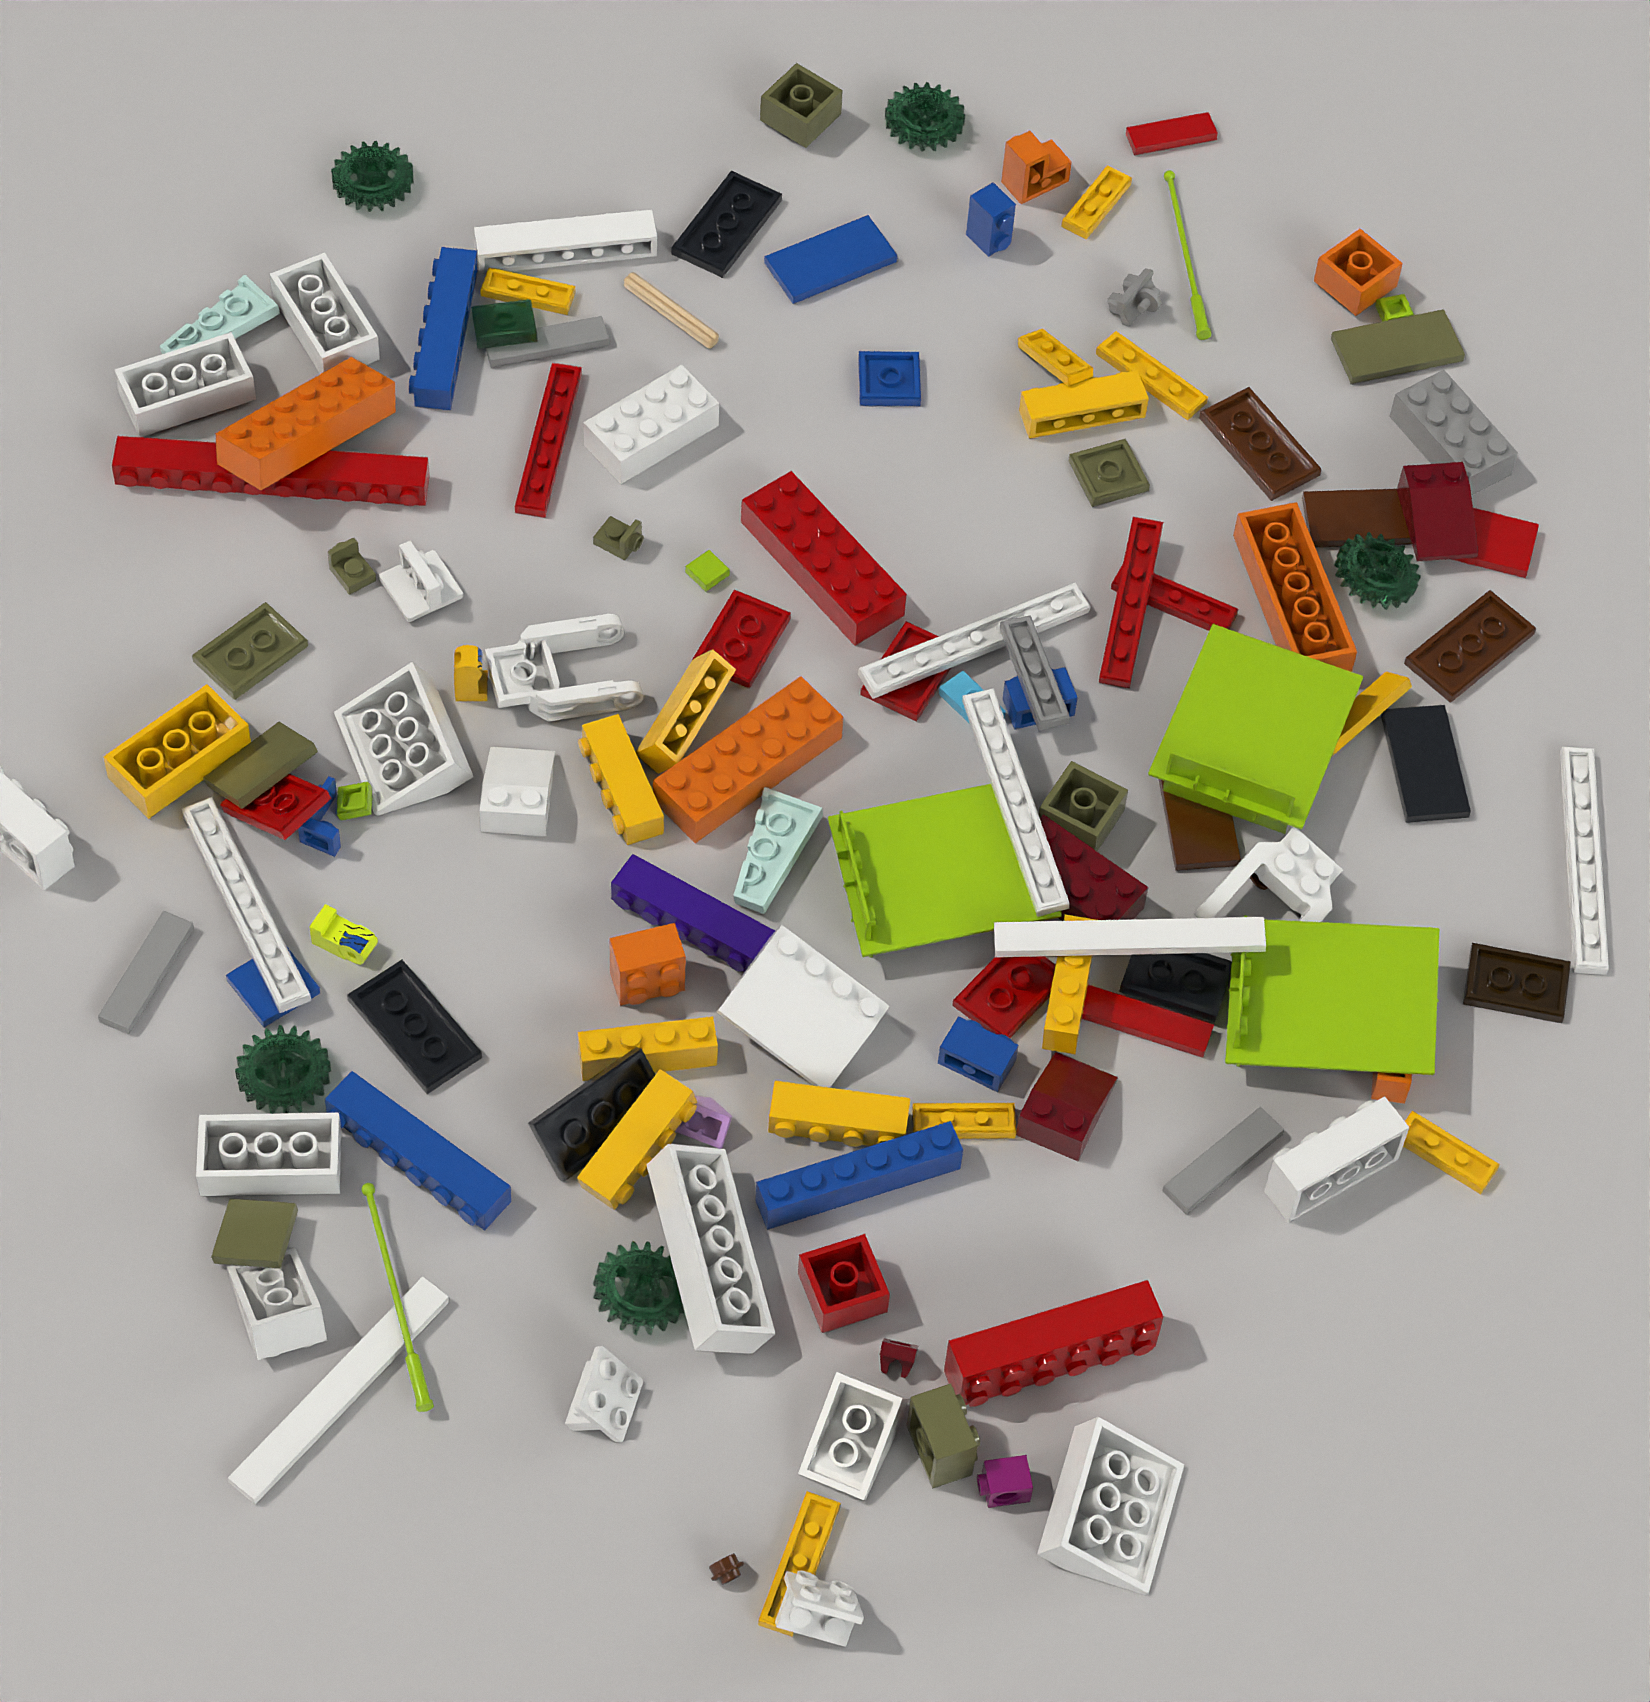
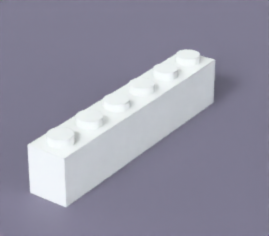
(566, 241)

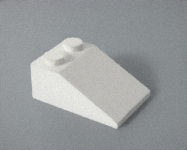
(516, 791)
(278, 1306)
(853, 1435)

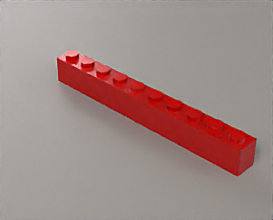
(330, 476)

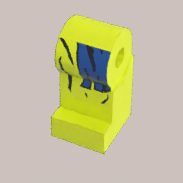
(342, 936)

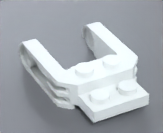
(528, 674)
(1290, 869)

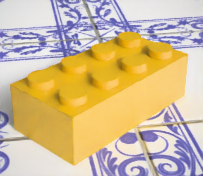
(176, 751)

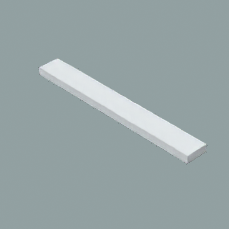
(969, 641)
(1015, 802)
(1584, 861)
(246, 905)
(1129, 937)
(336, 1392)

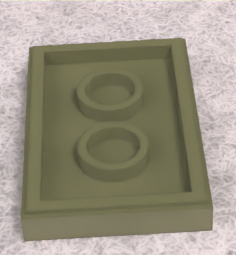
(250, 650)
(260, 764)

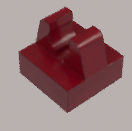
(904, 1352)

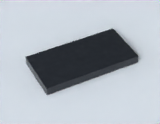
(726, 224)
(1425, 763)
(414, 1026)
(586, 1117)

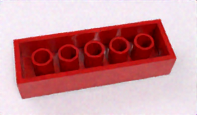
(823, 558)
(1054, 1343)

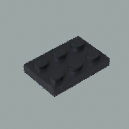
(1179, 982)

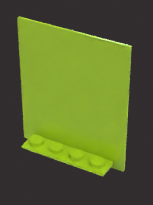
(1254, 730)
(929, 870)
(1336, 998)

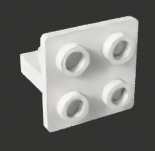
(420, 583)
(605, 1396)
(819, 1608)

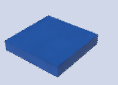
(889, 378)
(254, 993)

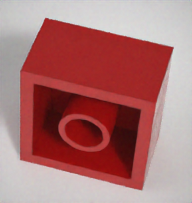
(843, 1283)

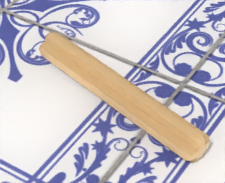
(671, 310)

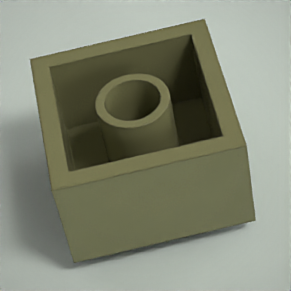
(801, 105)
(1085, 804)
(942, 1435)

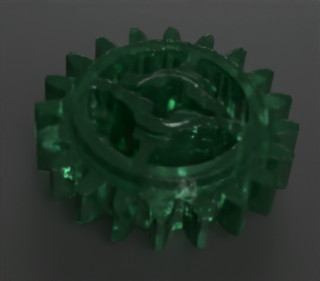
(942, 121)
(372, 183)
(1377, 570)
(280, 1050)
(637, 1271)

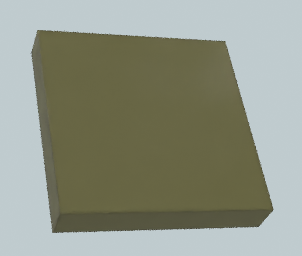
(1108, 472)
(254, 1233)

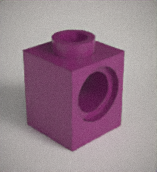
(1005, 1481)

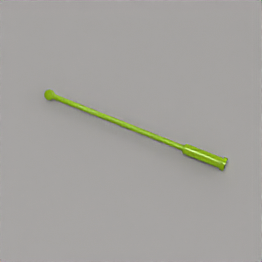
(1203, 331)
(413, 1362)

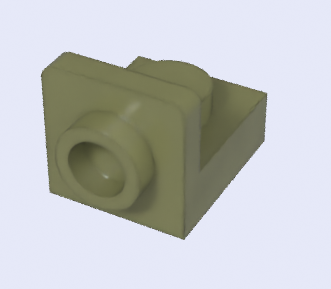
(619, 537)
(350, 566)

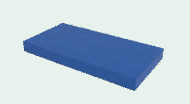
(830, 259)

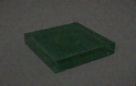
(504, 324)

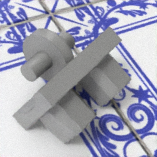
(1138, 297)

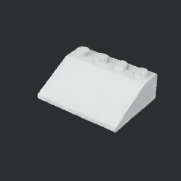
(403, 741)
(802, 1008)
(1111, 1507)

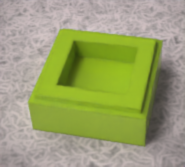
(1393, 307)
(707, 570)
(354, 801)

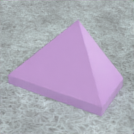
(708, 1123)

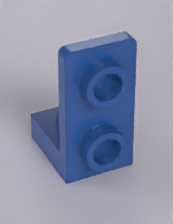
(320, 833)

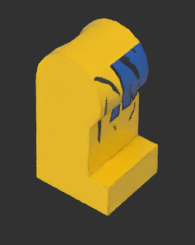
(469, 678)

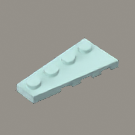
(235, 313)
(777, 841)

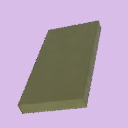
(1397, 346)

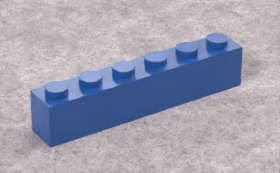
(445, 328)
(419, 1151)
(858, 1175)

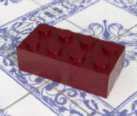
(1092, 881)

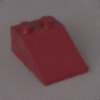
(1438, 511)
(1065, 1106)

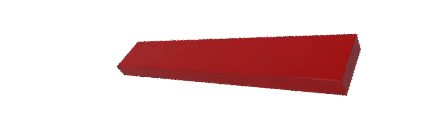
(548, 440)
(1131, 602)

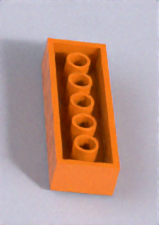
(305, 423)
(1293, 585)
(747, 757)

